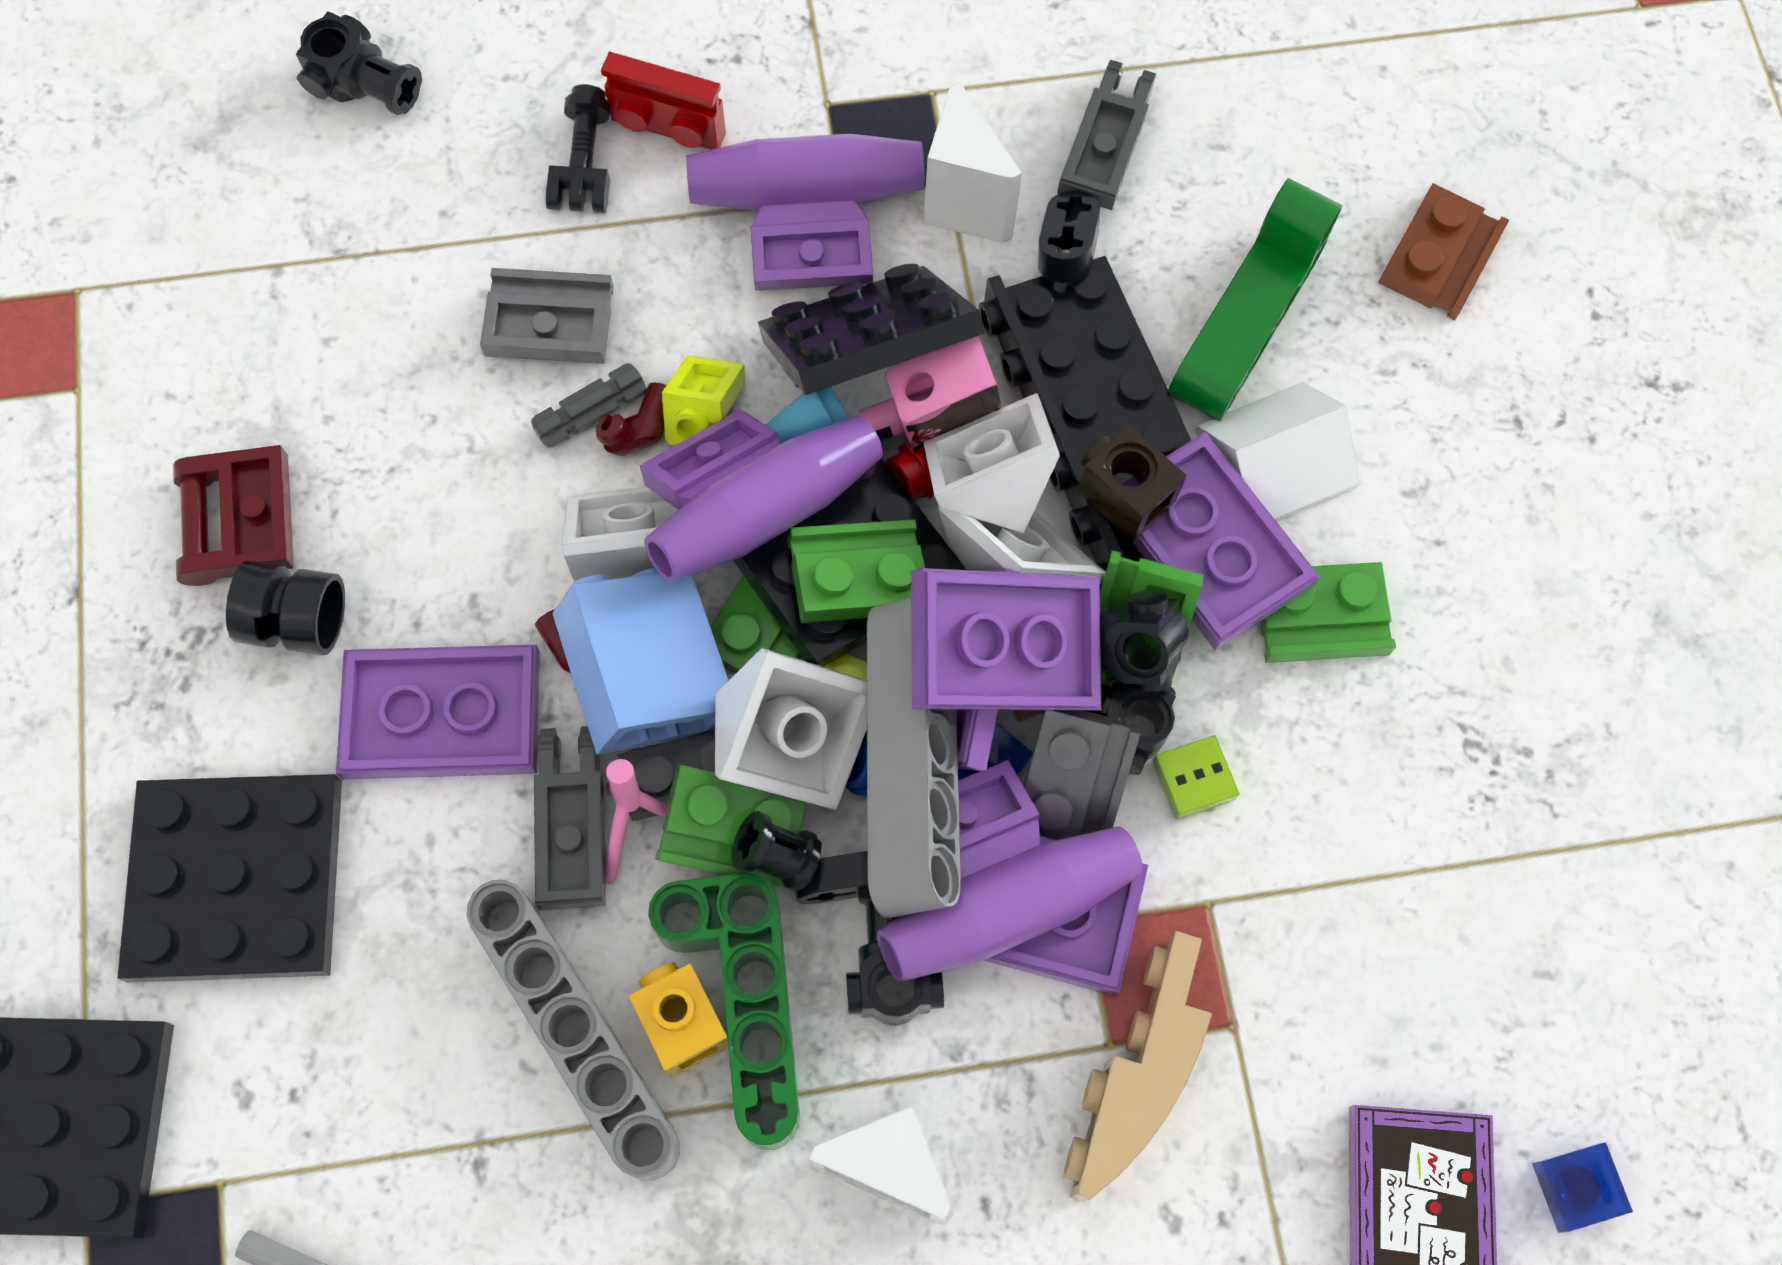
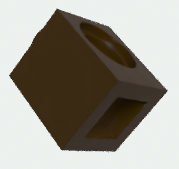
(1130, 507)

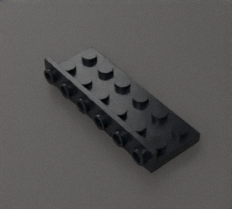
(1092, 376)

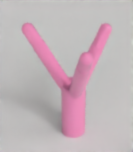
(628, 798)

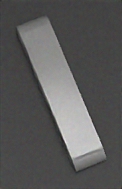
(908, 779)
(549, 1005)

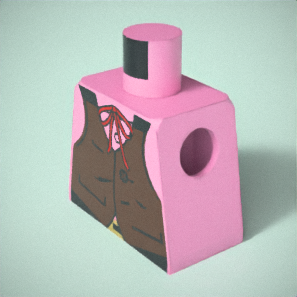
(935, 394)

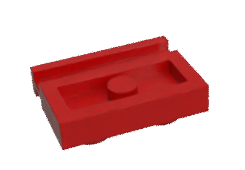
(664, 101)

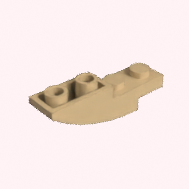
(1136, 1096)

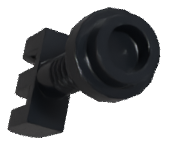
(587, 109)

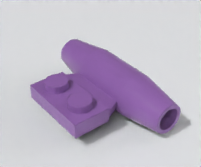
(807, 200)
(745, 488)
(1008, 881)

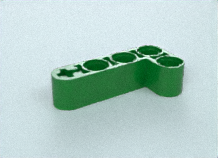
(1256, 299)
(743, 1010)

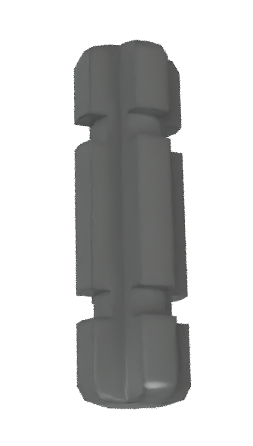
(588, 405)

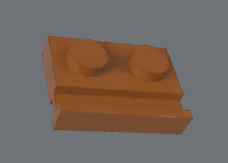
(1443, 251)

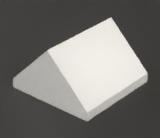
(970, 174)
(1289, 448)
(995, 464)
(608, 531)
(1037, 551)
(790, 728)
(889, 1162)

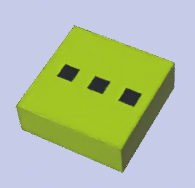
(1195, 777)

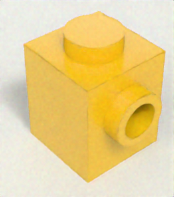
(678, 1017)

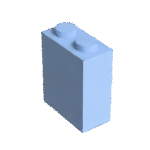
(640, 659)

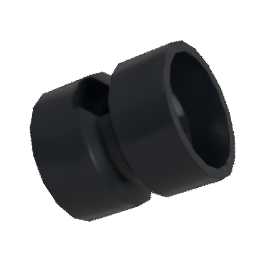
(274, 606)

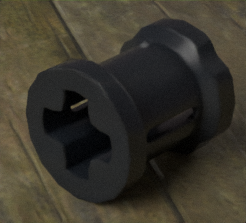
(776, 851)

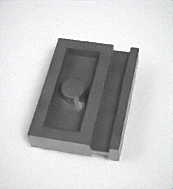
(547, 315)
(1079, 771)

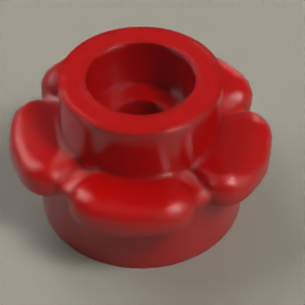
(912, 471)

